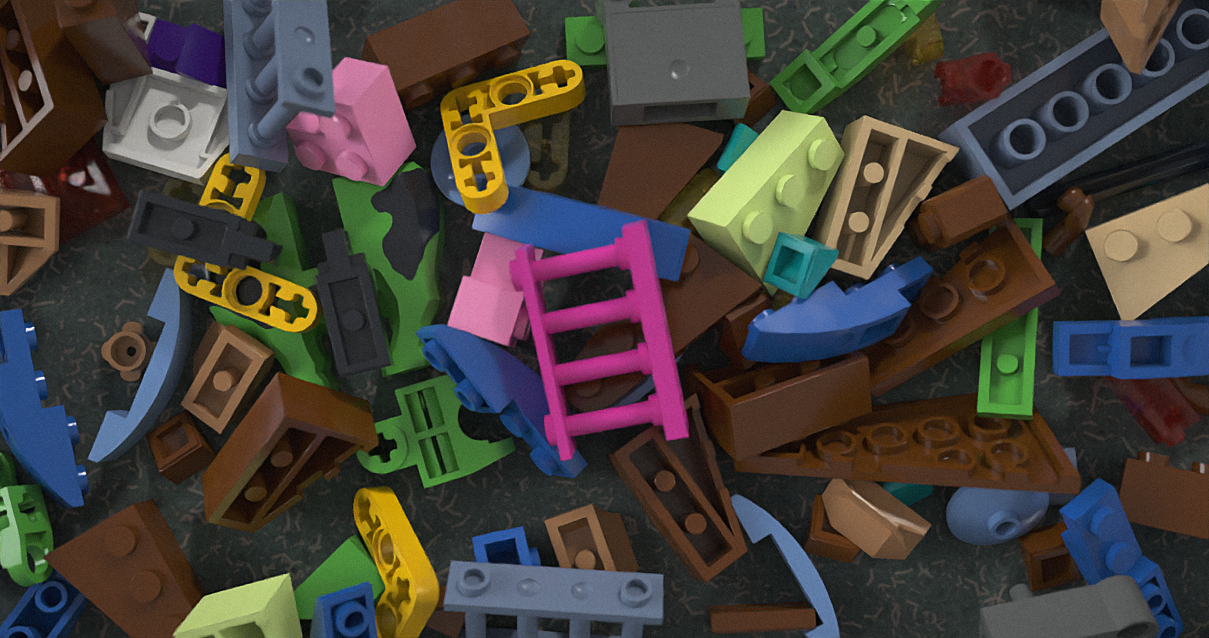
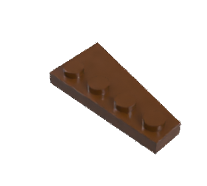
(974, 298)
(693, 305)

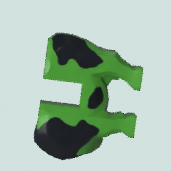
(402, 241)

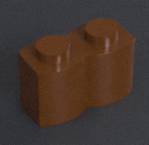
(956, 214)

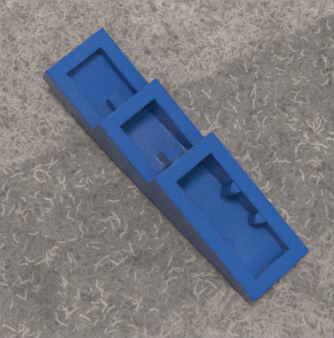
(576, 226)

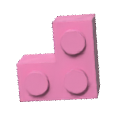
(366, 134)
(487, 298)

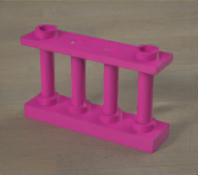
(641, 305)

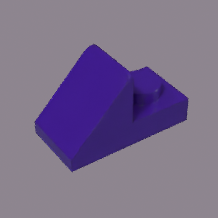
(188, 52)

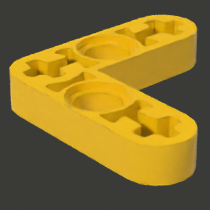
(489, 114)
(208, 290)
(401, 562)

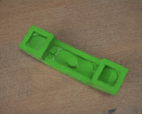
(850, 53)

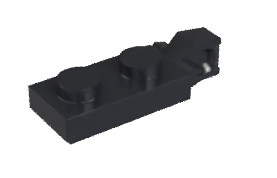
(198, 232)
(351, 308)

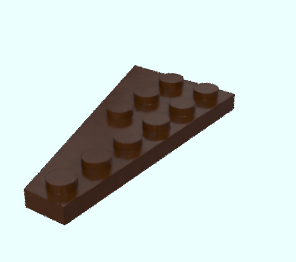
(930, 445)

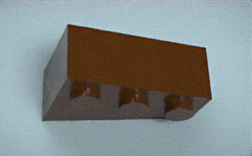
(447, 47)
(45, 91)
(778, 400)
(282, 448)
(683, 493)
(1165, 495)
(132, 571)

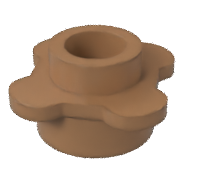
(116, 351)

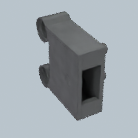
(674, 61)
(1094, 611)

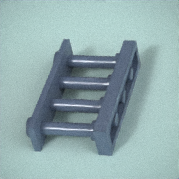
(274, 70)
(551, 593)

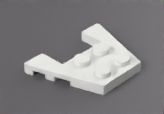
(167, 122)

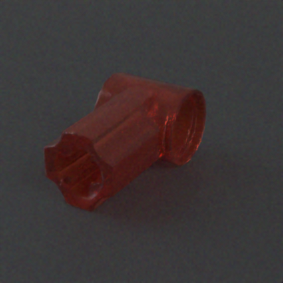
(972, 79)

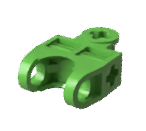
(417, 438)
(23, 531)

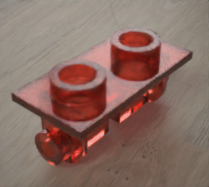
(1155, 406)

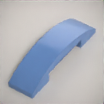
(125, 428)
(759, 524)

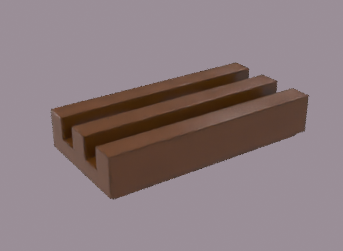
(761, 617)

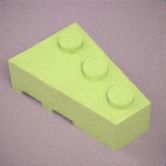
(769, 192)
(246, 611)

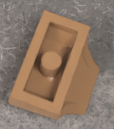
(226, 375)
(873, 518)
(591, 540)

